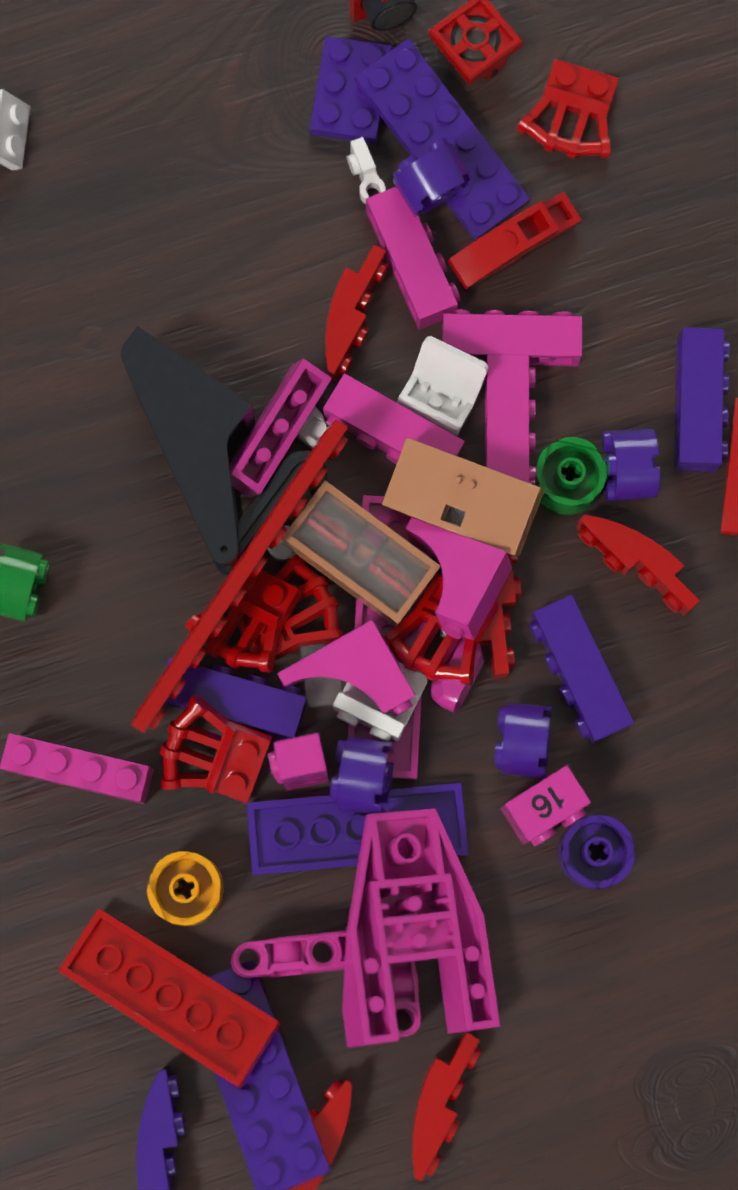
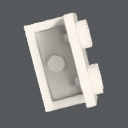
(13, 130)
(444, 385)
(357, 707)

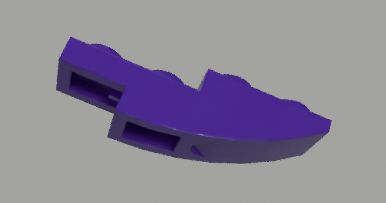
(159, 1129)

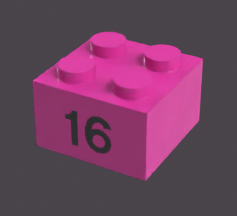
(545, 805)

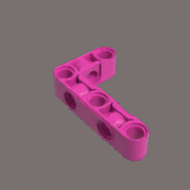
(294, 957)

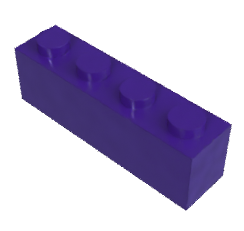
(700, 400)
(580, 669)
(244, 700)

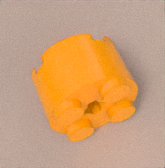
(167, 879)

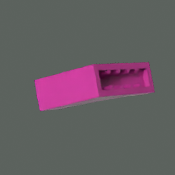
(470, 573)
(363, 661)

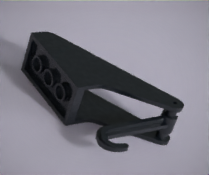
(199, 432)

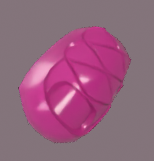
(451, 693)

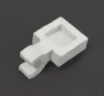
(363, 164)

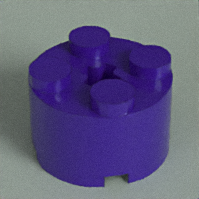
(432, 178)
(631, 464)
(524, 740)
(363, 775)
(616, 849)

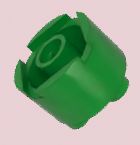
(588, 475)
(19, 579)

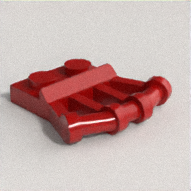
(578, 92)
(268, 604)
(326, 606)
(413, 658)
(237, 755)

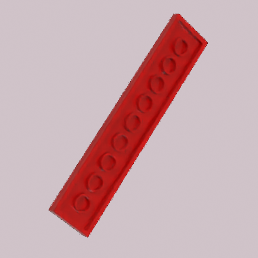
(249, 565)

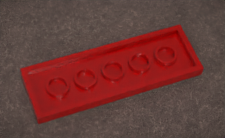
(170, 998)

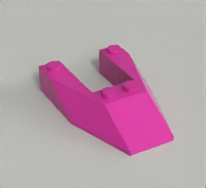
(407, 908)

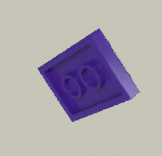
(339, 104)

